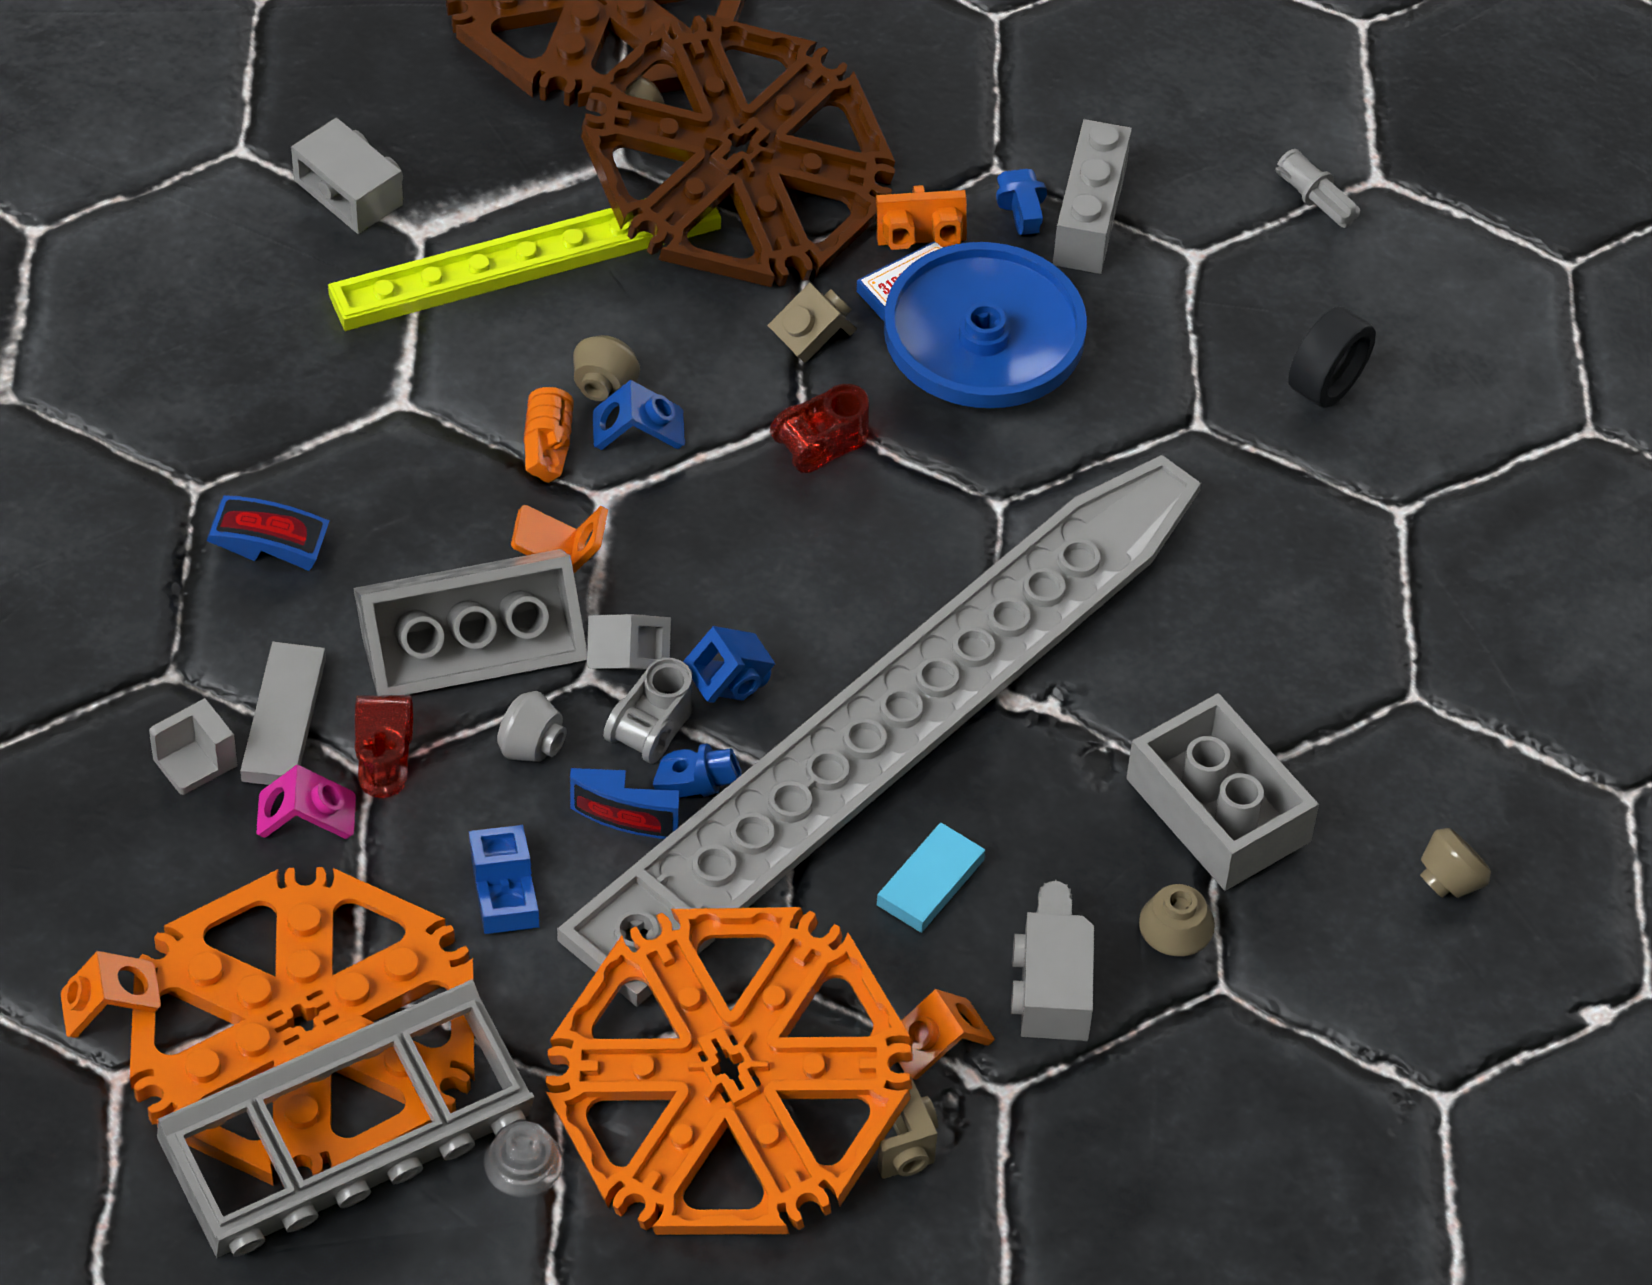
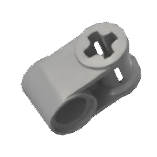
(648, 716)

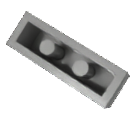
(1092, 196)

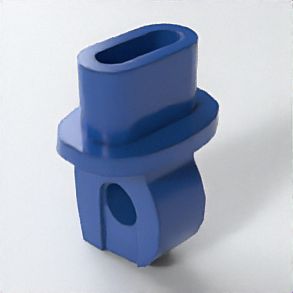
(1023, 195)
(697, 771)

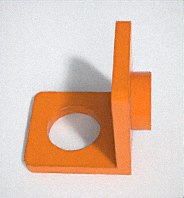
(540, 533)
(99, 985)
(938, 1026)

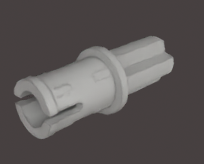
(1317, 187)

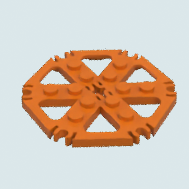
(304, 986)
(761, 1029)

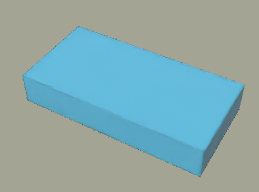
(930, 877)

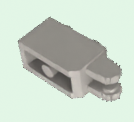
(1057, 969)

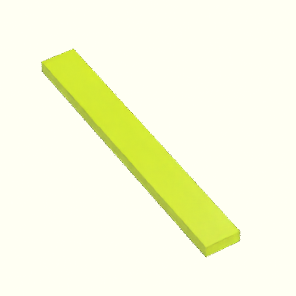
(489, 267)

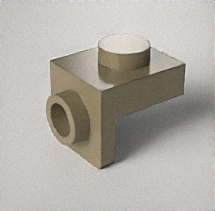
(811, 321)
(915, 1139)

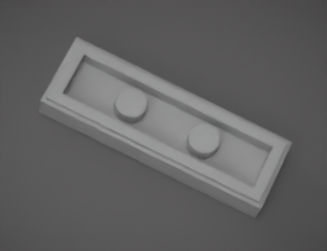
(283, 712)

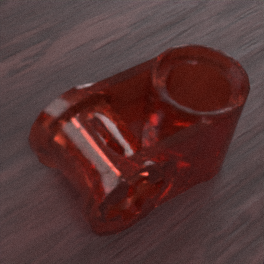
(824, 426)
(383, 742)

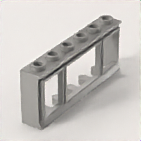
(350, 1181)

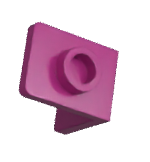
(309, 798)

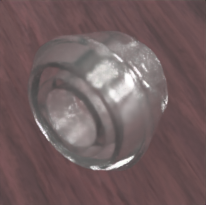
(523, 1160)

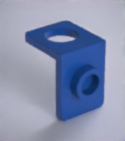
(642, 410)

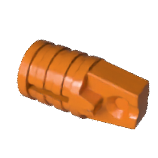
(547, 432)

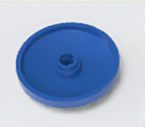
(985, 325)

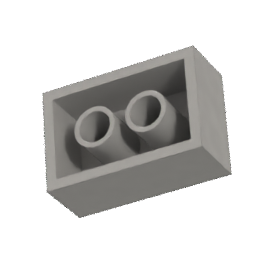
(1222, 791)

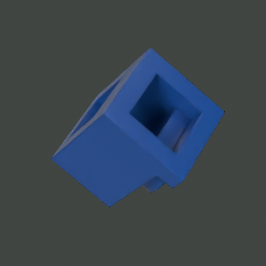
(742, 671)

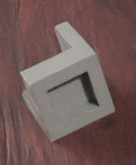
(627, 641)
(193, 746)

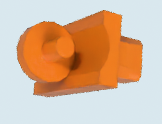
(921, 218)

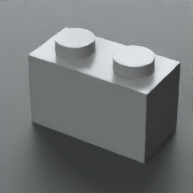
(347, 175)

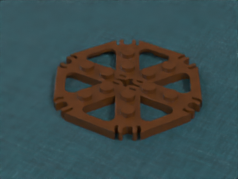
(575, 40)
(726, 120)

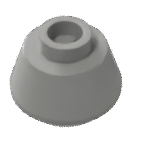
(531, 729)

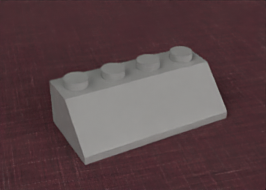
(471, 623)

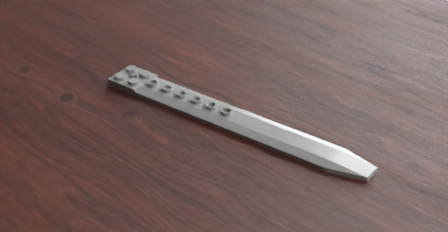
(892, 713)

